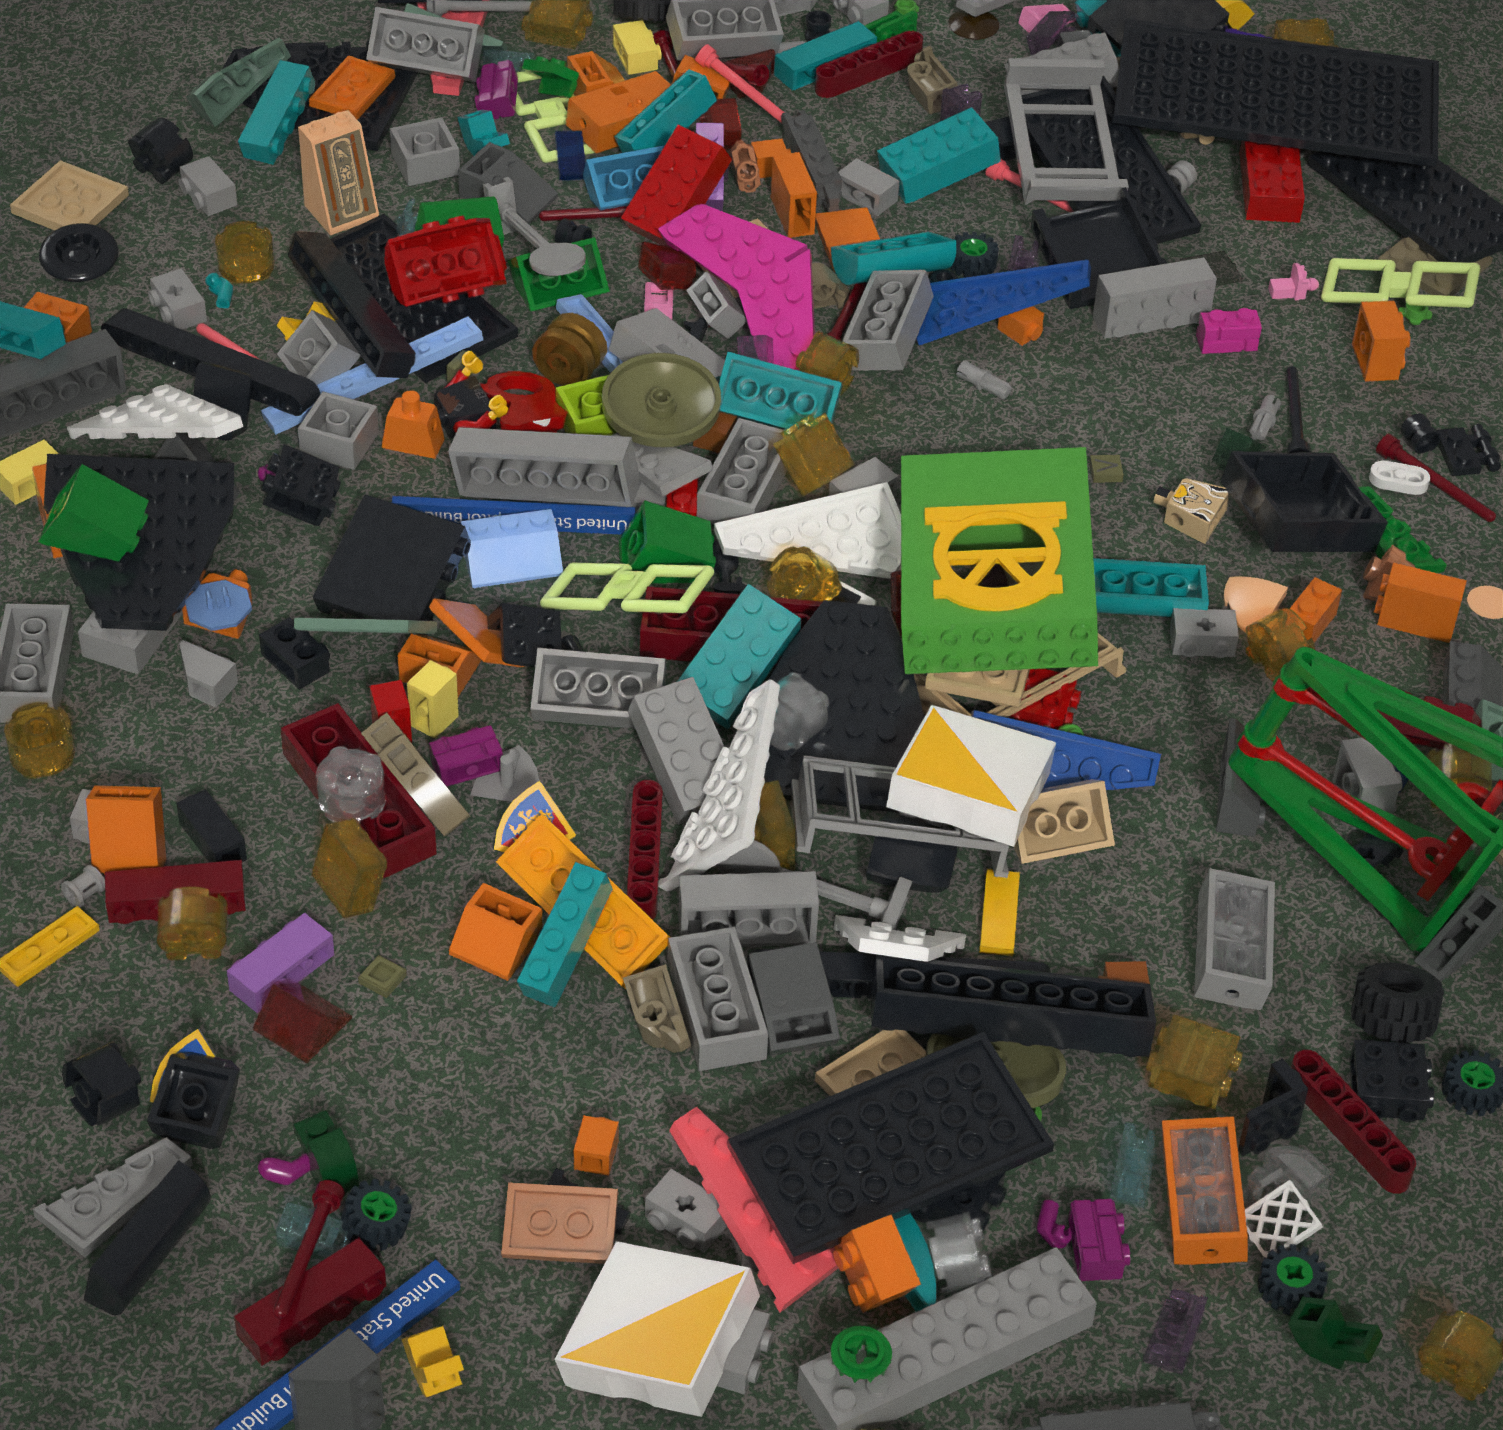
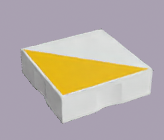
(971, 775)
(658, 1328)

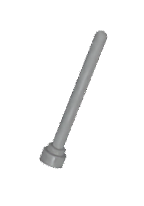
(441, 7)

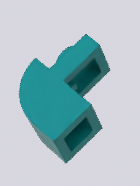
(480, 129)

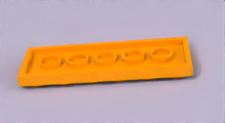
(624, 935)

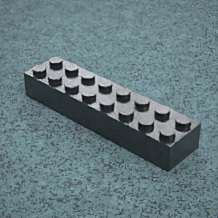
(1012, 1005)

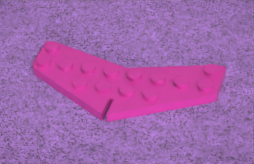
(763, 268)

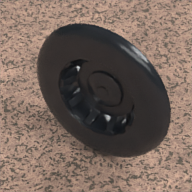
(71, 252)

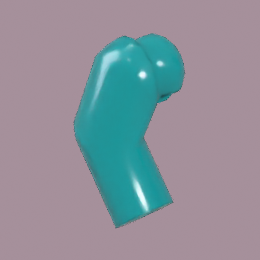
(221, 288)

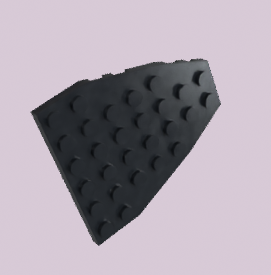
(322, 63)
(184, 523)
(872, 706)

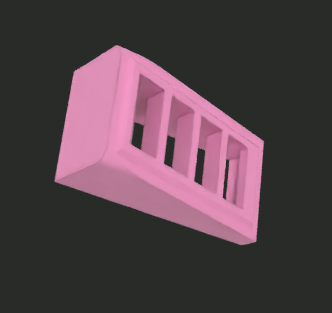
(1033, 15)
(661, 302)

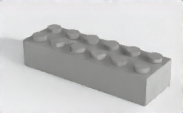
(545, 466)

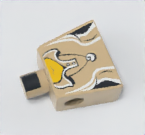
(1194, 507)

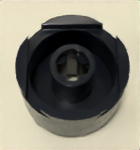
(160, 150)
(102, 1084)

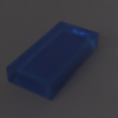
(570, 155)

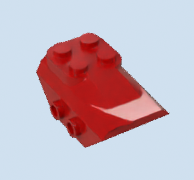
(445, 261)

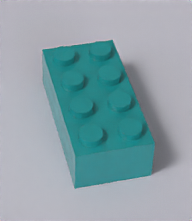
(940, 155)
(774, 392)
(741, 653)

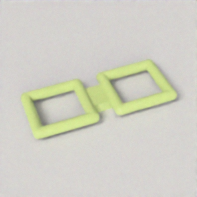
(550, 114)
(1401, 283)
(628, 586)

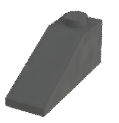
(1463, 935)

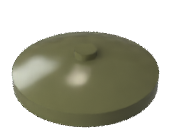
(661, 399)
(1035, 1068)

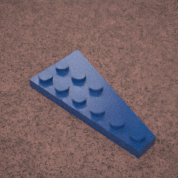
(982, 298)
(1088, 758)

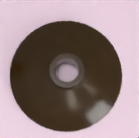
(973, 27)

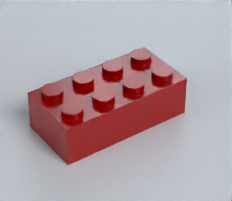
(676, 182)
(1271, 182)

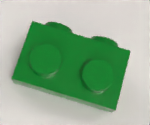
(893, 24)
(556, 77)

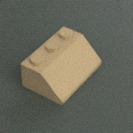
(1066, 822)

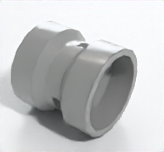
(1183, 175)

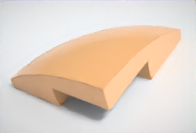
(1252, 598)

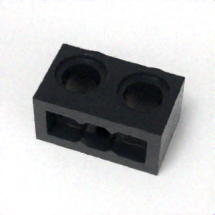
(294, 653)

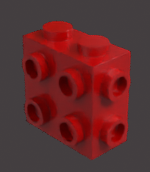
(1052, 709)

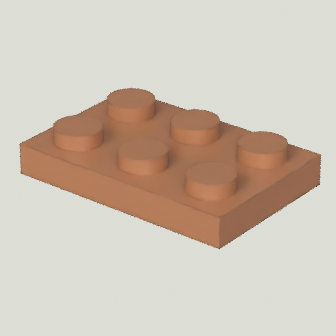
(559, 1223)

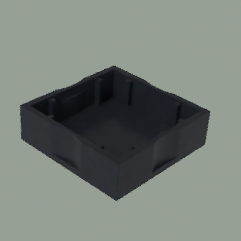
(1303, 502)

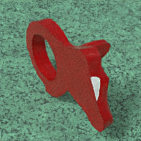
(527, 412)

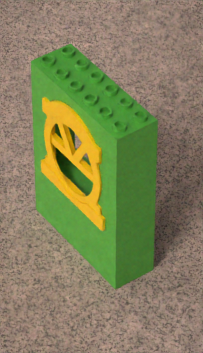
(986, 514)

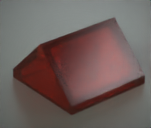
(299, 1020)

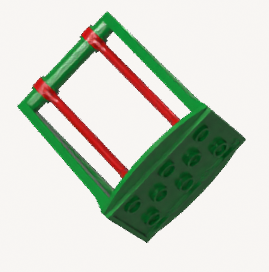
(1294, 787)

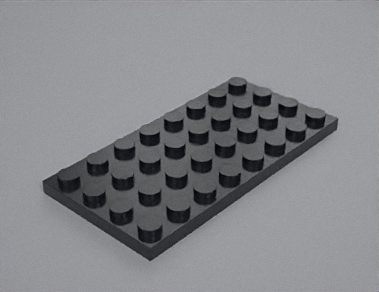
(1074, 143)
(1421, 202)
(365, 252)
(889, 1146)

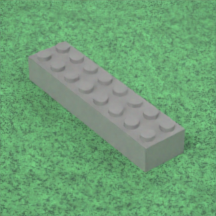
(954, 1344)

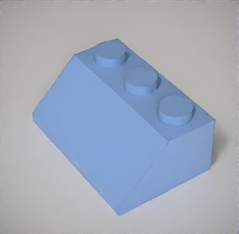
(513, 548)

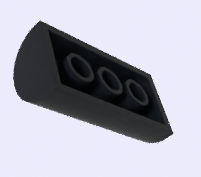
(146, 1240)

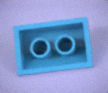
(617, 177)

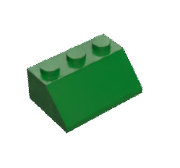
(471, 208)
(542, 290)

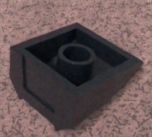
(923, 863)
(194, 1099)

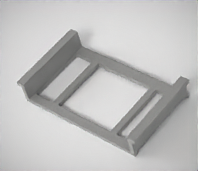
(1056, 182)
(808, 819)

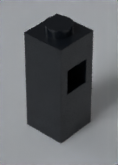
(210, 828)

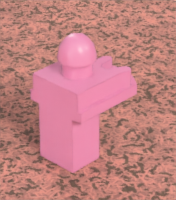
(1293, 287)

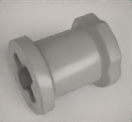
(83, 886)

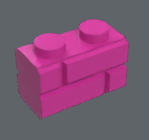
(1228, 331)

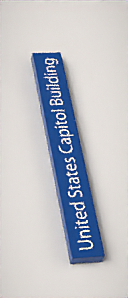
(566, 516)
(375, 1328)

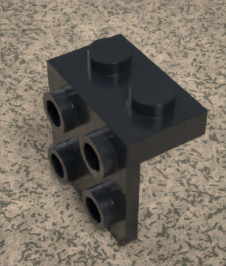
(226, 389)
(524, 631)
(1279, 1112)

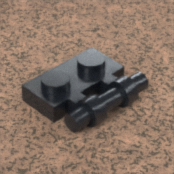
(1459, 451)

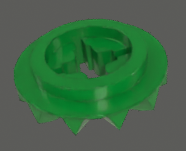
(849, 1343)

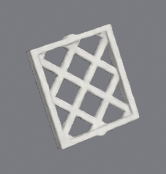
(1268, 1200)

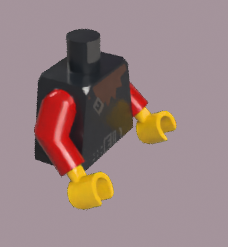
(465, 403)

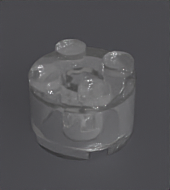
(799, 713)
(350, 785)
(958, 1252)

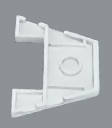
(909, 944)

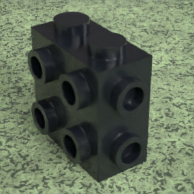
(301, 485)
(1392, 1078)
(976, 1200)

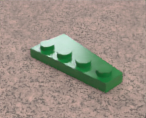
(1398, 534)

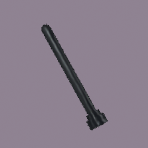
(1298, 443)

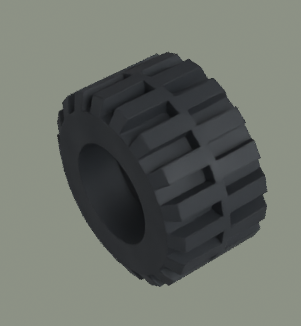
(641, 9)
(1397, 1002)

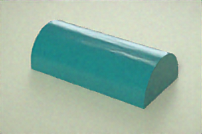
(907, 252)
(1149, 587)

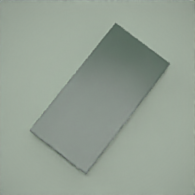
(365, 625)

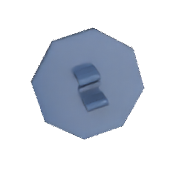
(218, 605)

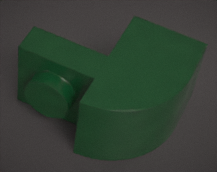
(327, 1150)
(1328, 1337)

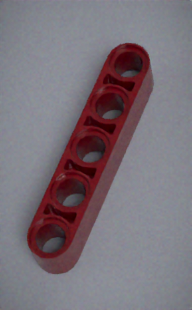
(867, 64)
(645, 846)
(1355, 1123)

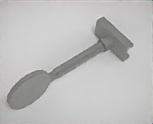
(548, 258)
(760, 858)

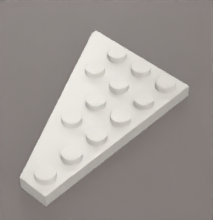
(159, 416)
(850, 529)
(733, 792)

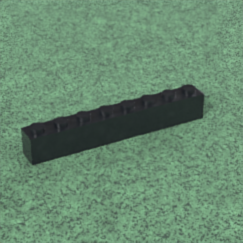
(351, 305)

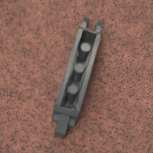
(805, 138)
(1132, 1417)

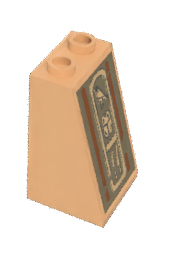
(336, 172)

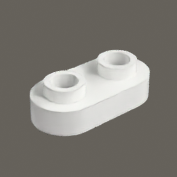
(1399, 477)

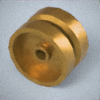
(569, 349)

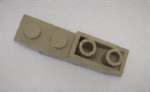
(415, 774)

